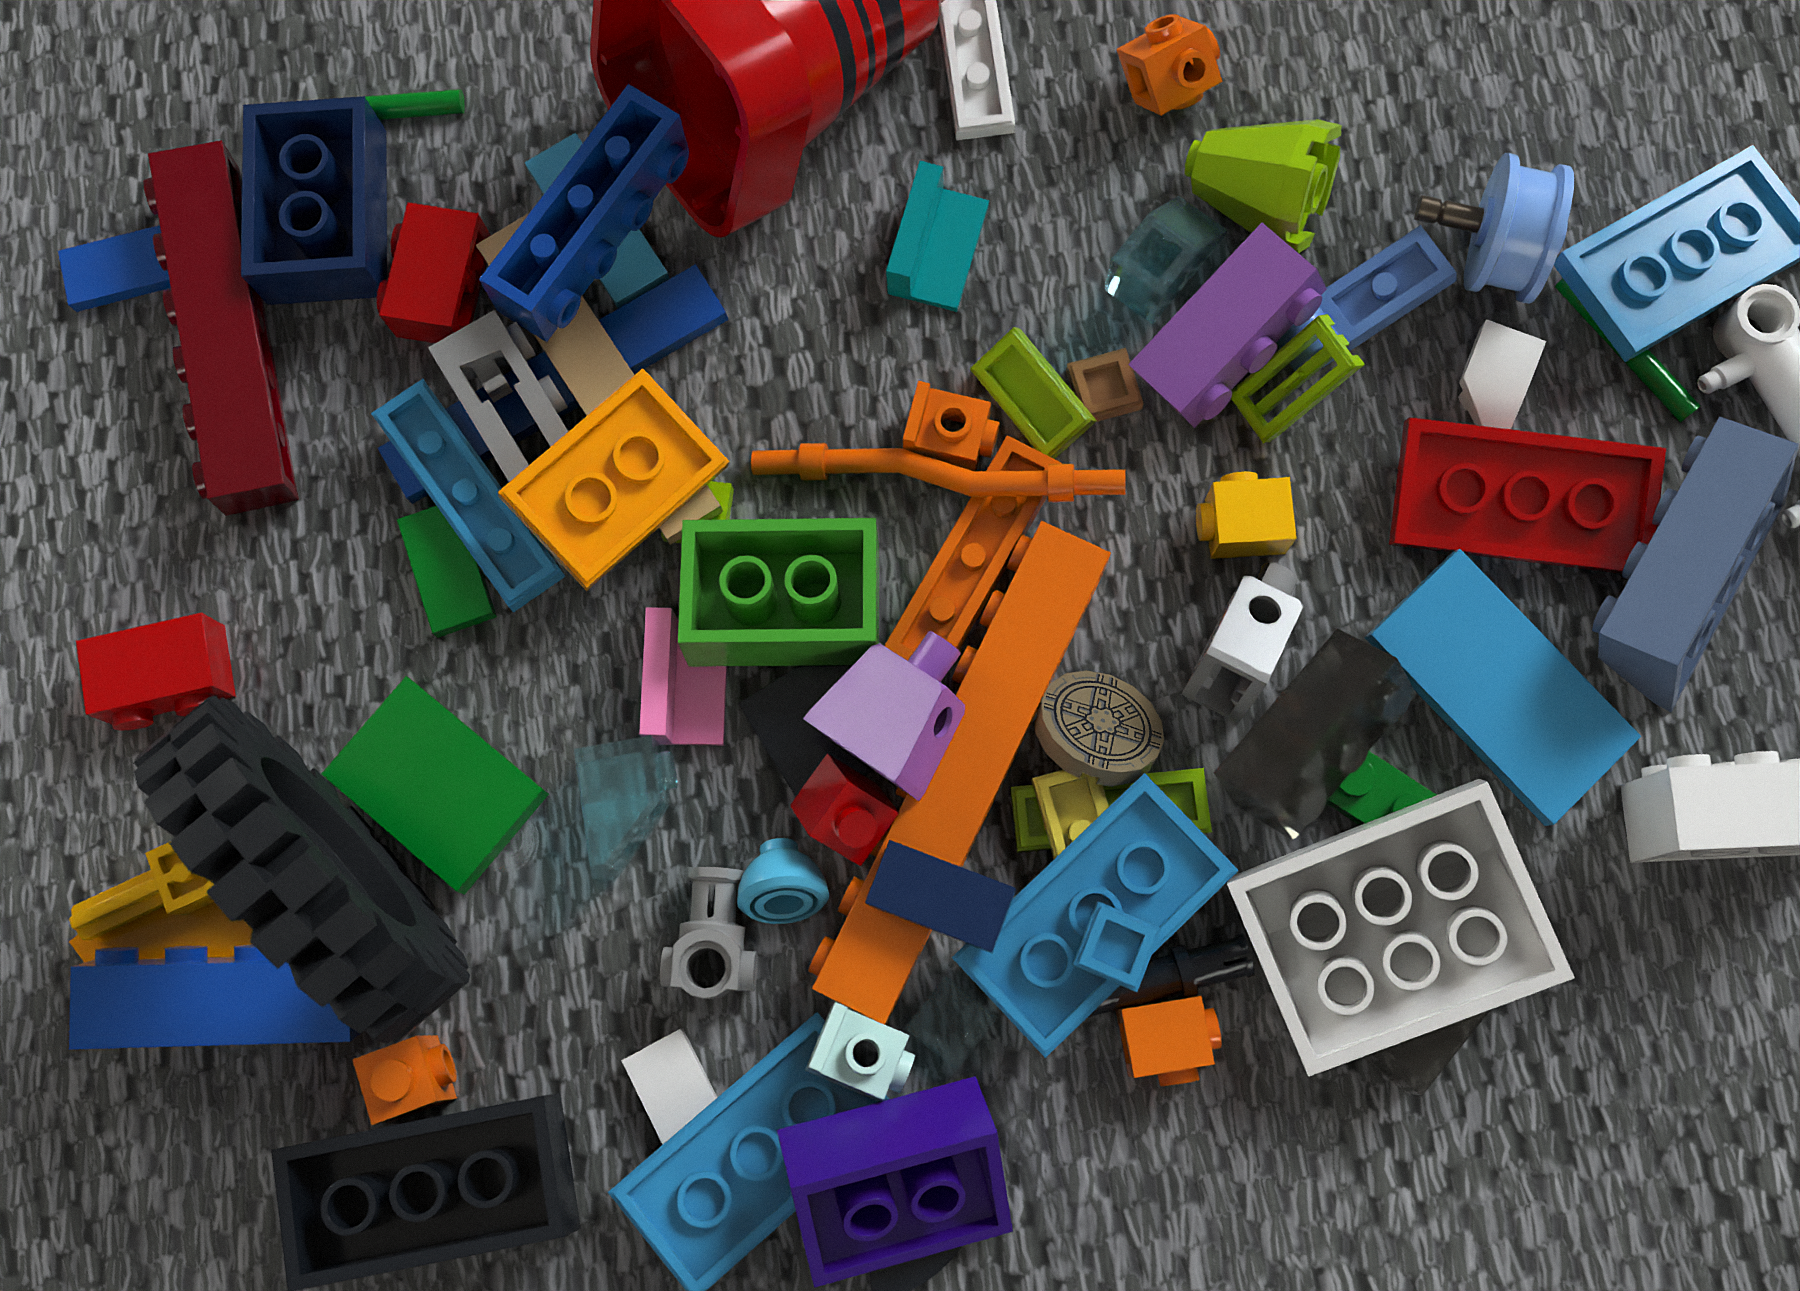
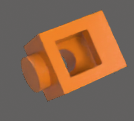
(960, 448)

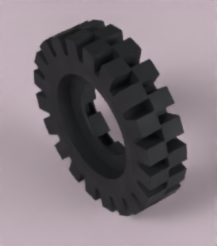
(300, 871)

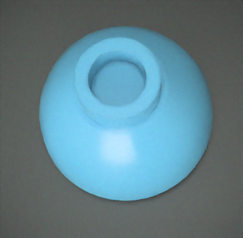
(781, 884)

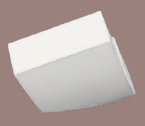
(1498, 374)

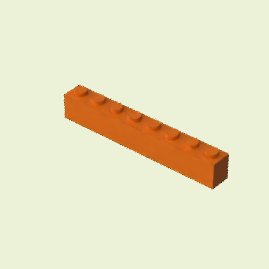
(1001, 696)

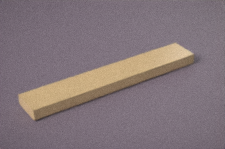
(593, 372)

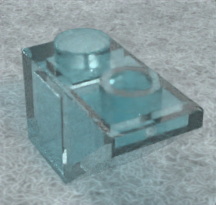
(1162, 257)

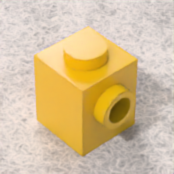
(1247, 516)

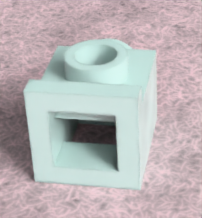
(834, 1058)

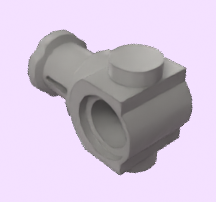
(710, 933)

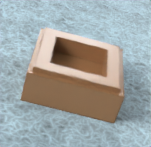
(1105, 384)

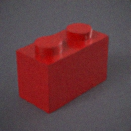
(432, 273)
(154, 670)

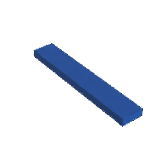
(640, 331)

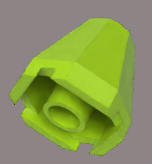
(1267, 174)

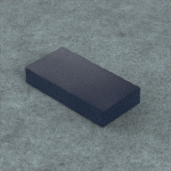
(940, 896)

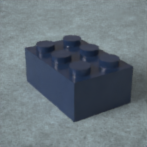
(314, 200)

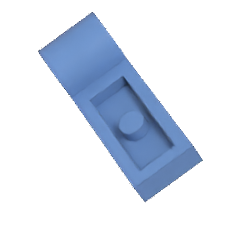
(1380, 291)

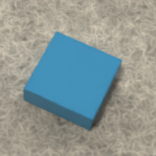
(1117, 946)

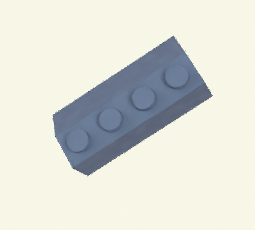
(1695, 558)

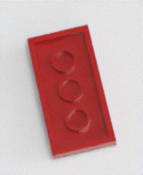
(1524, 495)

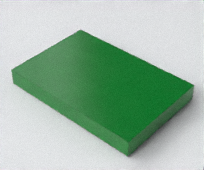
(435, 785)

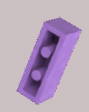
(1230, 326)

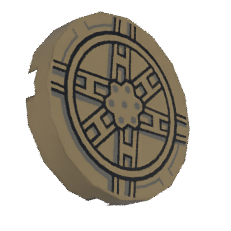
(1099, 727)

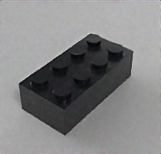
(425, 1192)

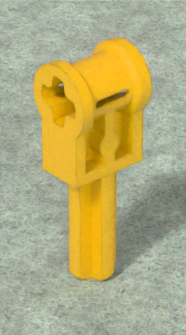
(165, 885)

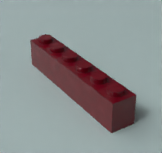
(221, 331)

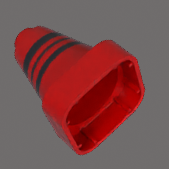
(750, 83)

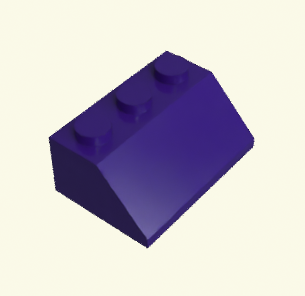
(896, 1180)

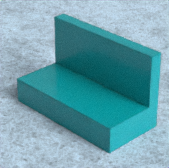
(935, 241)

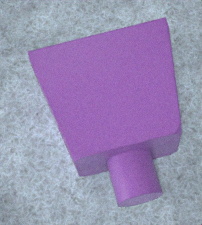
(894, 712)

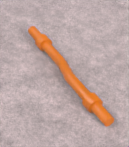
(1059, 482)

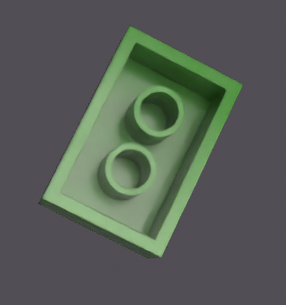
(778, 591)

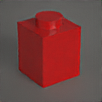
(843, 810)

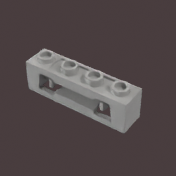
(480, 352)

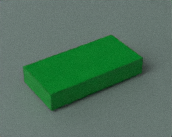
(445, 573)

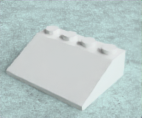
(1399, 927)

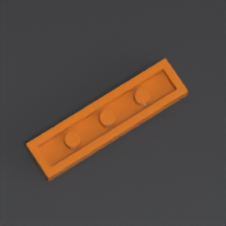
(971, 558)

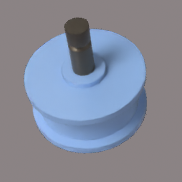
(1513, 229)

